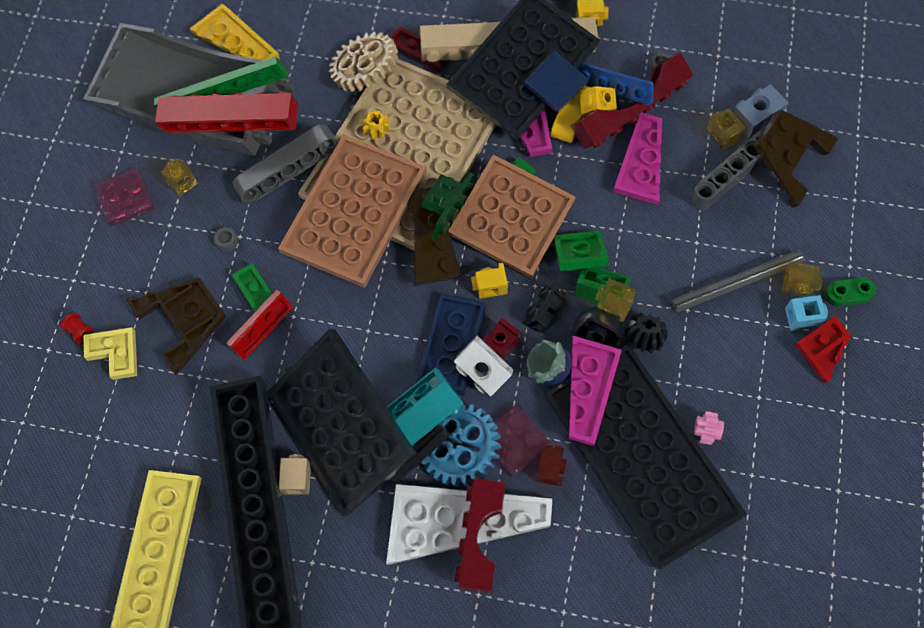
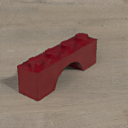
(476, 570)

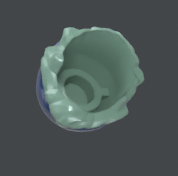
(549, 363)

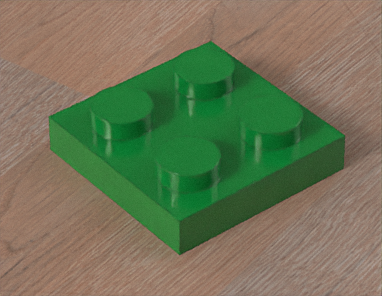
(581, 250)

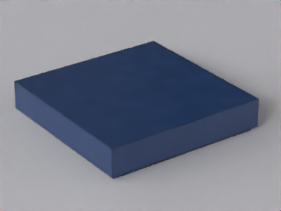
(556, 82)

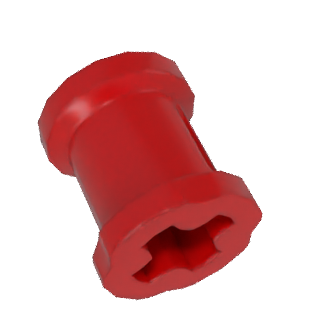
(76, 327)

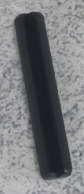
(423, 449)

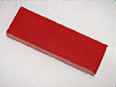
(260, 325)

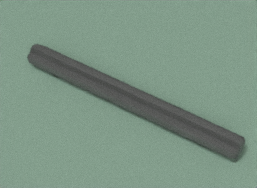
(736, 281)

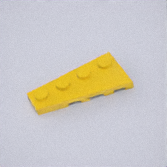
(232, 35)

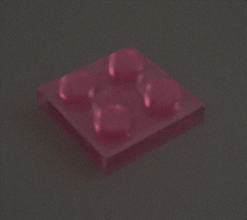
(124, 197)
(519, 441)

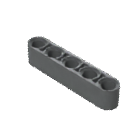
(285, 164)
(727, 174)

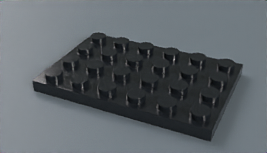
(517, 46)
(340, 423)

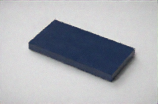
(452, 329)

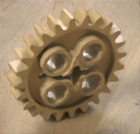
(363, 61)

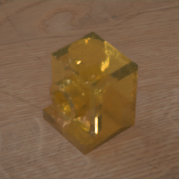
(725, 128)
(175, 172)
(801, 278)
(616, 298)

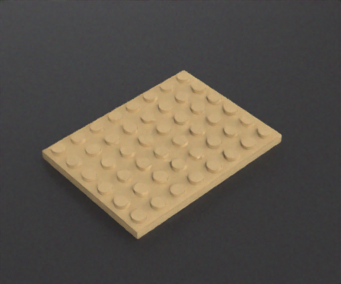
(425, 127)

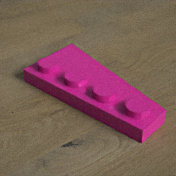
(537, 137)
(641, 166)
(591, 383)

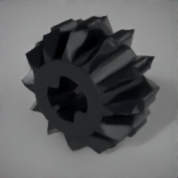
(646, 333)

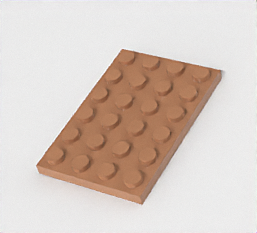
(353, 210)

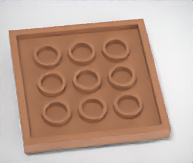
(512, 216)

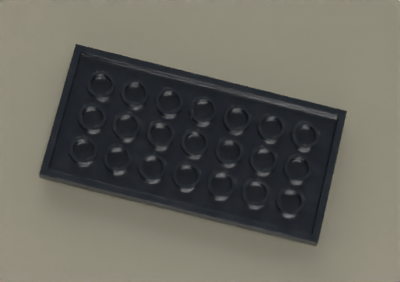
(653, 466)

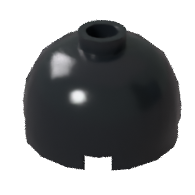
(597, 326)

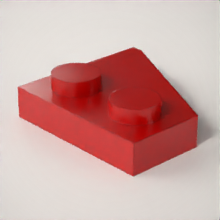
(824, 347)

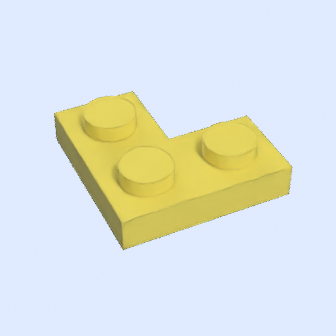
(118, 347)

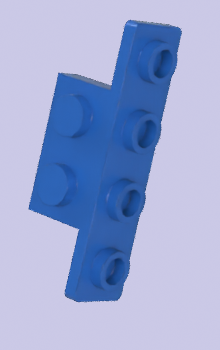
(625, 85)

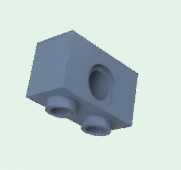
(767, 102)

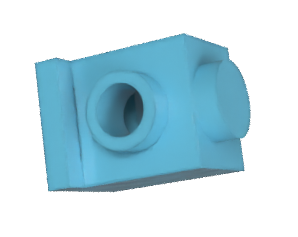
(812, 306)

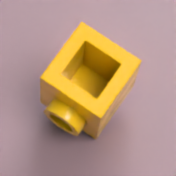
(597, 98)

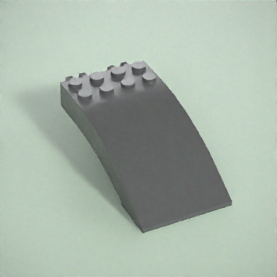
(152, 64)

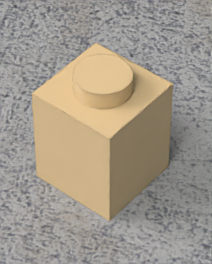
(295, 475)

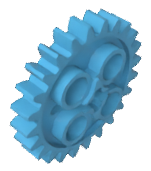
(450, 466)

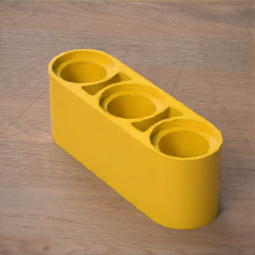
(567, 116)

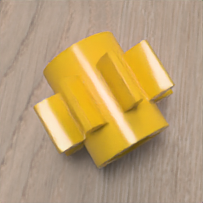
(376, 124)

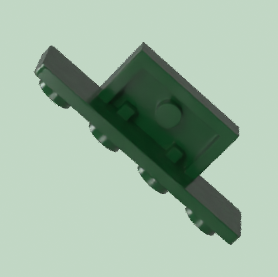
(445, 199)

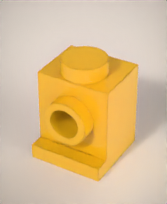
(592, 8)
(490, 282)

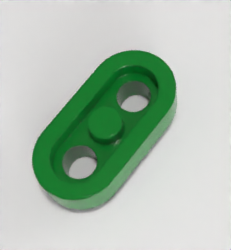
(851, 291)

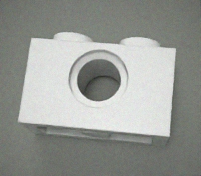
(477, 352)

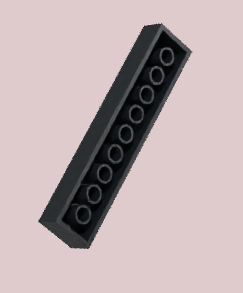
(254, 506)

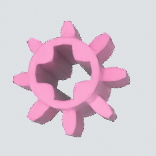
(708, 428)

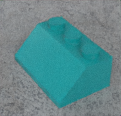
(425, 406)

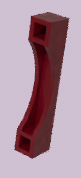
(598, 124)

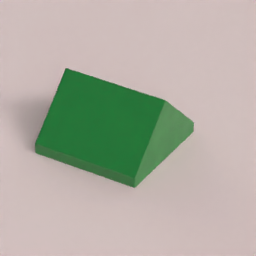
(593, 278)

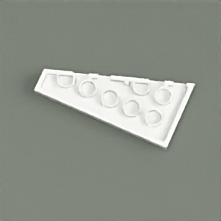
(431, 520)

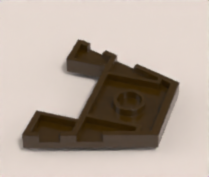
(784, 145)
(191, 312)

